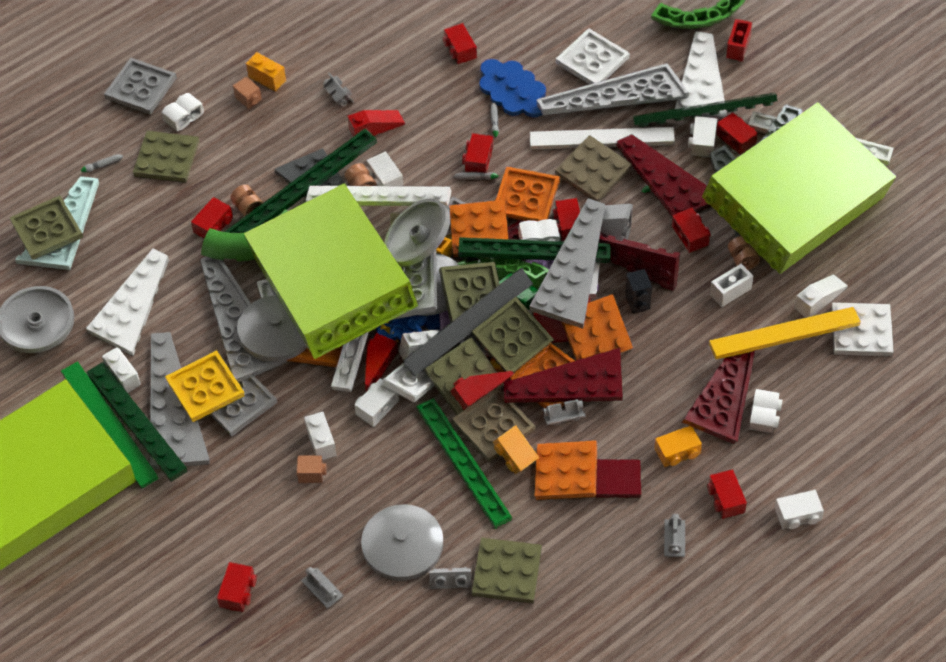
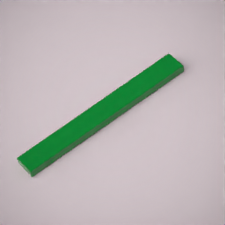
(105, 416)
(464, 463)

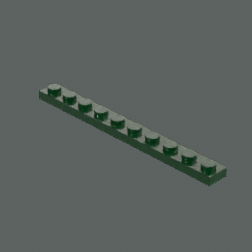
(299, 187)

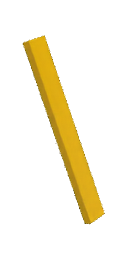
(784, 333)

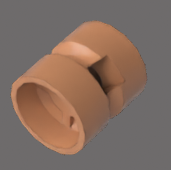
(359, 176)
(245, 199)
(743, 253)

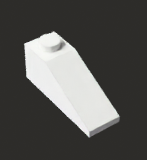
(818, 295)

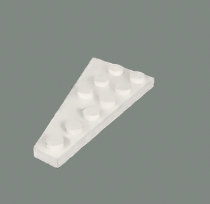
(702, 75)
(129, 308)

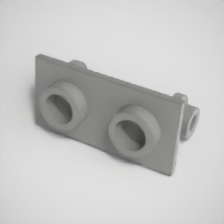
(342, 94)
(555, 415)
(674, 536)
(450, 579)
(321, 587)

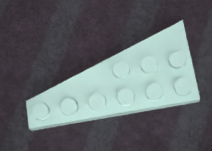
(79, 204)

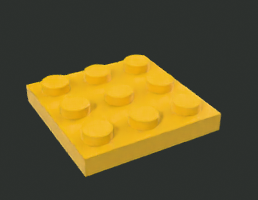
(204, 386)

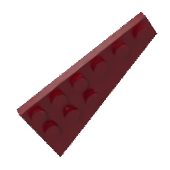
(668, 181)
(636, 256)
(584, 379)
(723, 399)

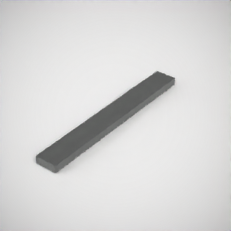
(467, 322)

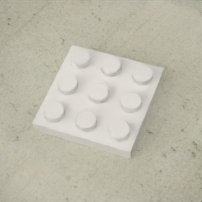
(592, 57)
(871, 337)

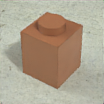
(247, 92)
(311, 469)

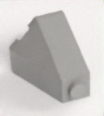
(617, 221)

